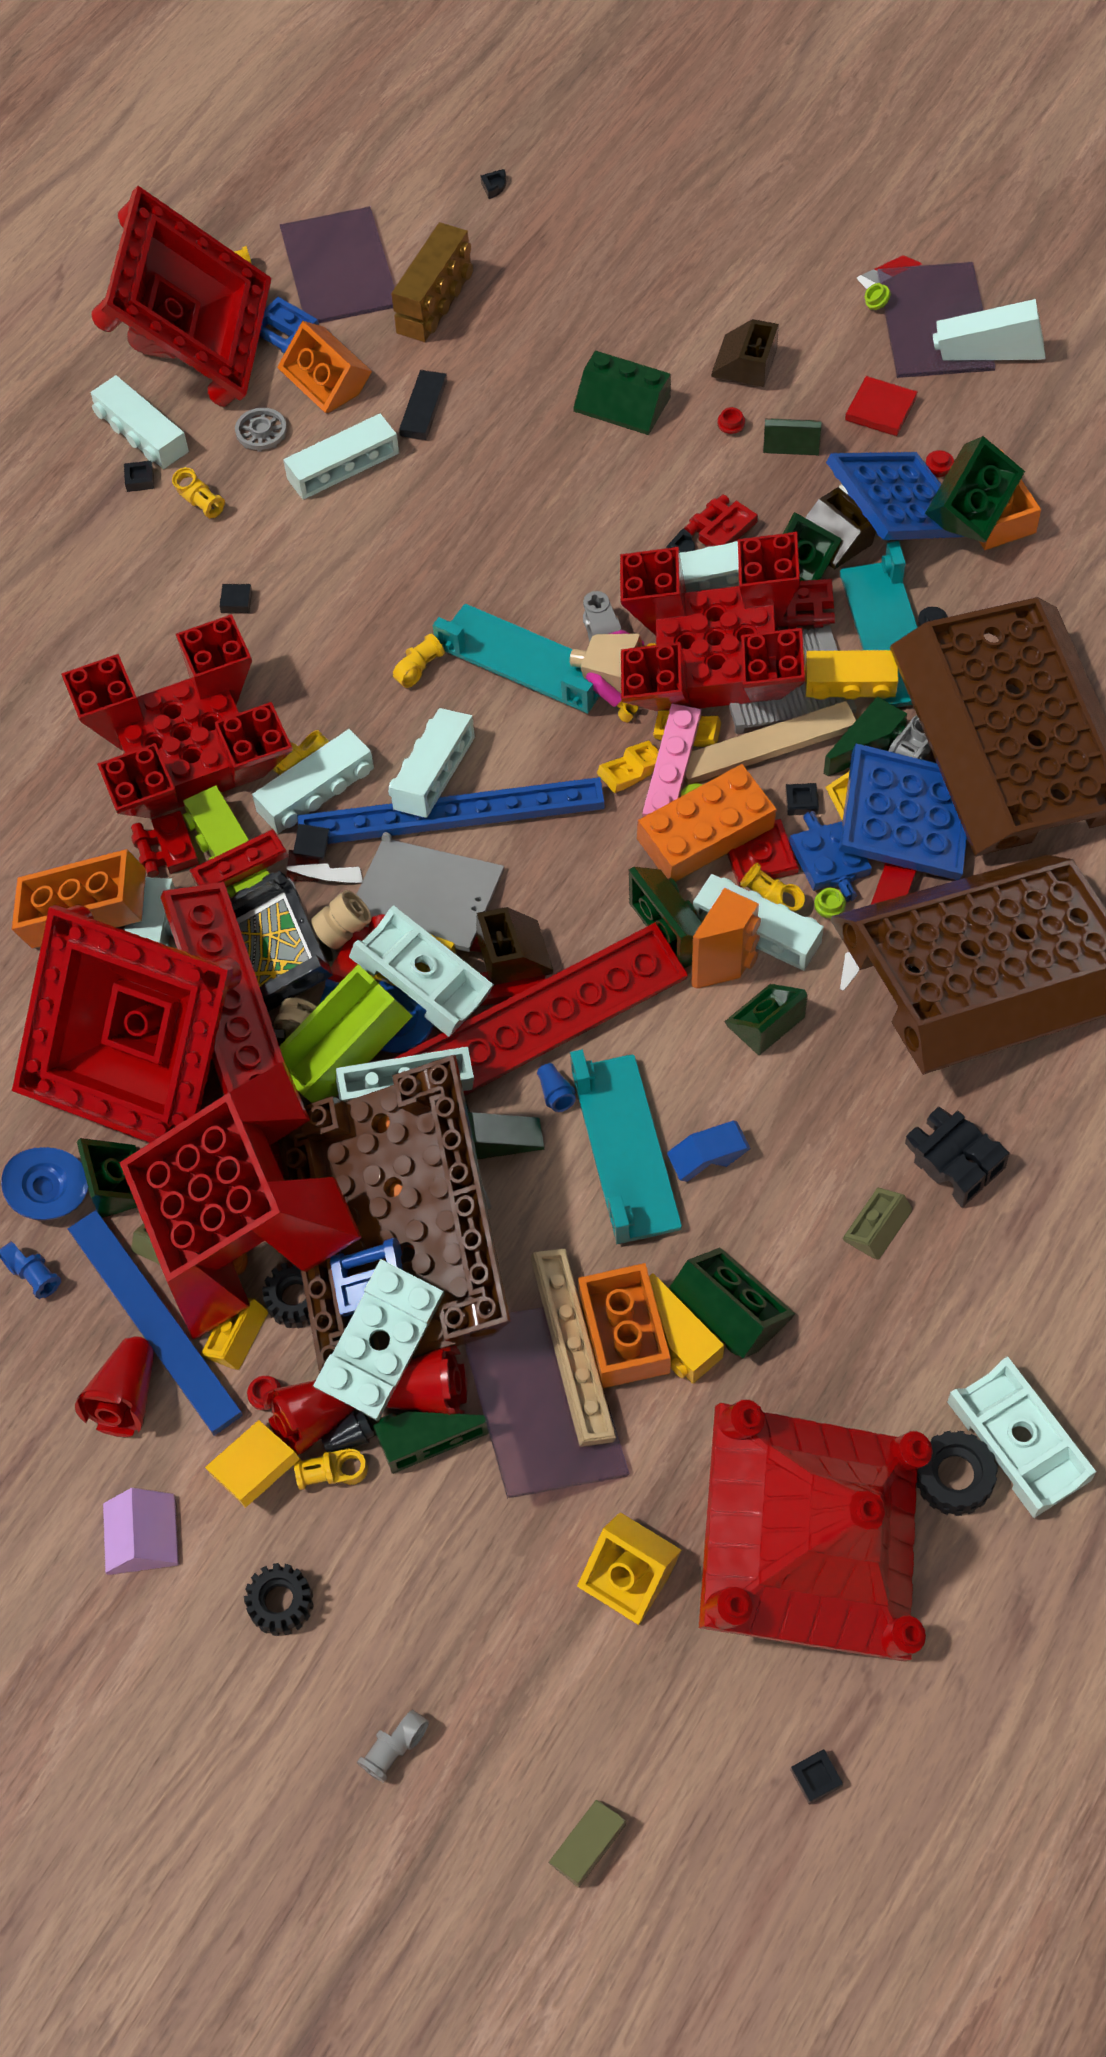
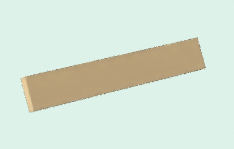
(769, 742)
(573, 1348)

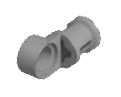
(389, 1747)

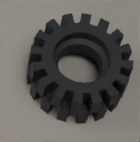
(273, 1296)
(263, 1584)

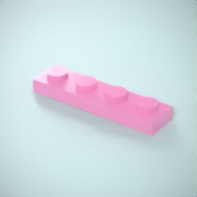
(672, 757)

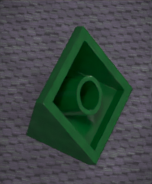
(792, 436)
(814, 546)
(768, 1016)
(105, 1176)

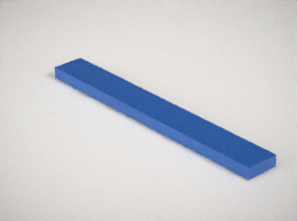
(155, 1323)

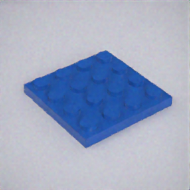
(891, 492)
(901, 814)

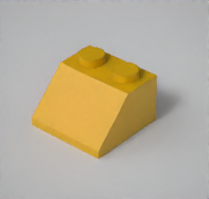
(628, 1567)

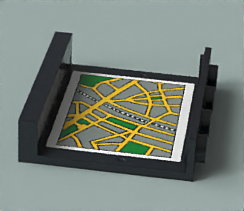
(279, 939)

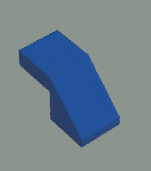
(715, 1145)

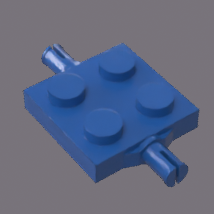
(823, 862)

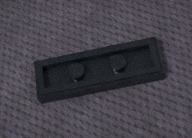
(423, 405)

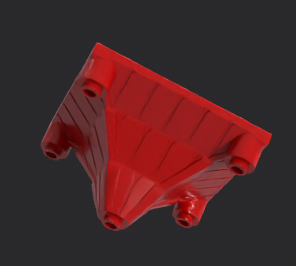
(185, 296)
(120, 1025)
(811, 1533)

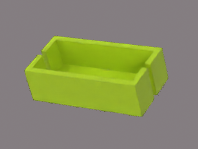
(342, 1032)

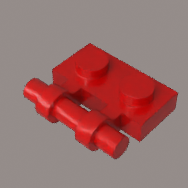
(728, 526)
(810, 596)
(173, 840)

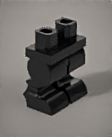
(948, 1152)

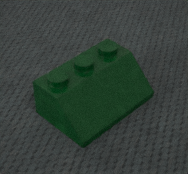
(622, 392)
(975, 490)
(659, 901)
(730, 1302)

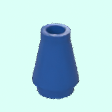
(556, 1089)

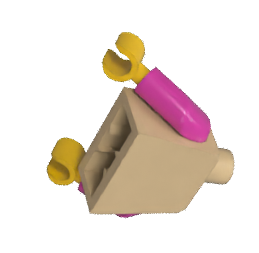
(602, 666)

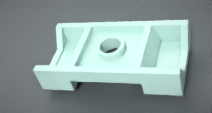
(446, 992)
(390, 1304)
(1046, 1465)

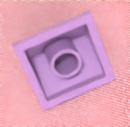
(140, 1531)

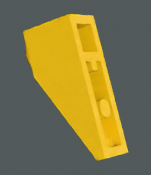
(689, 1341)

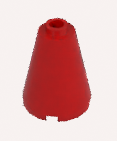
(432, 1384)
(119, 1390)
(303, 1414)

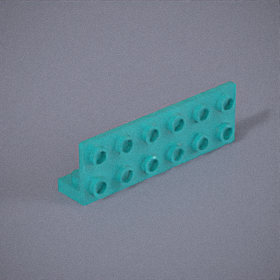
(881, 607)
(515, 655)
(625, 1147)

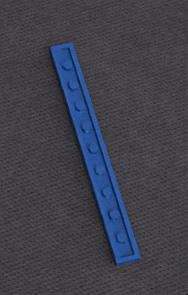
(462, 810)

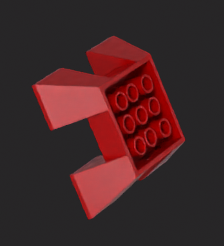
(713, 642)
(183, 733)
(218, 1192)

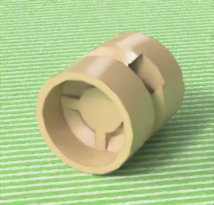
(341, 919)

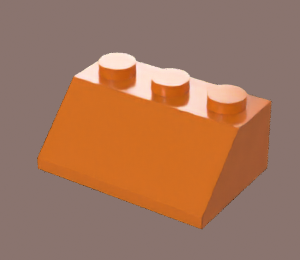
(323, 367)
(725, 940)

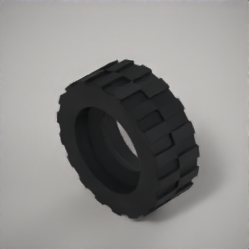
(980, 1459)

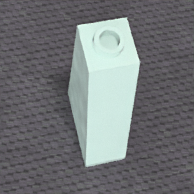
(992, 334)

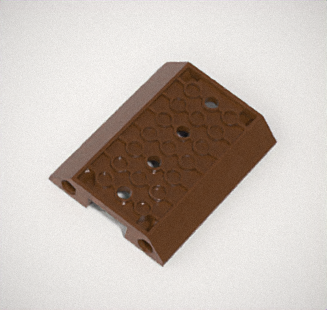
(983, 730)
(1013, 985)
(437, 1210)

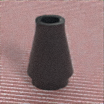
(349, 1433)

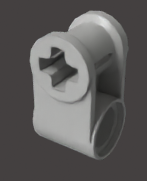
(599, 615)
(911, 741)

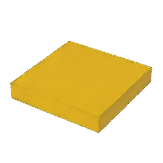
(252, 1463)

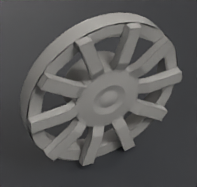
(261, 429)

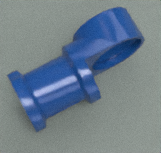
(31, 1269)

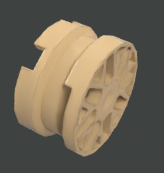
(292, 1014)

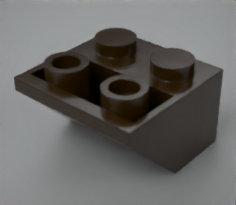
(747, 353)
(843, 518)
(511, 946)

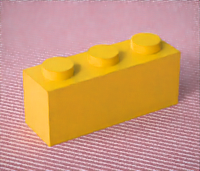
(850, 674)

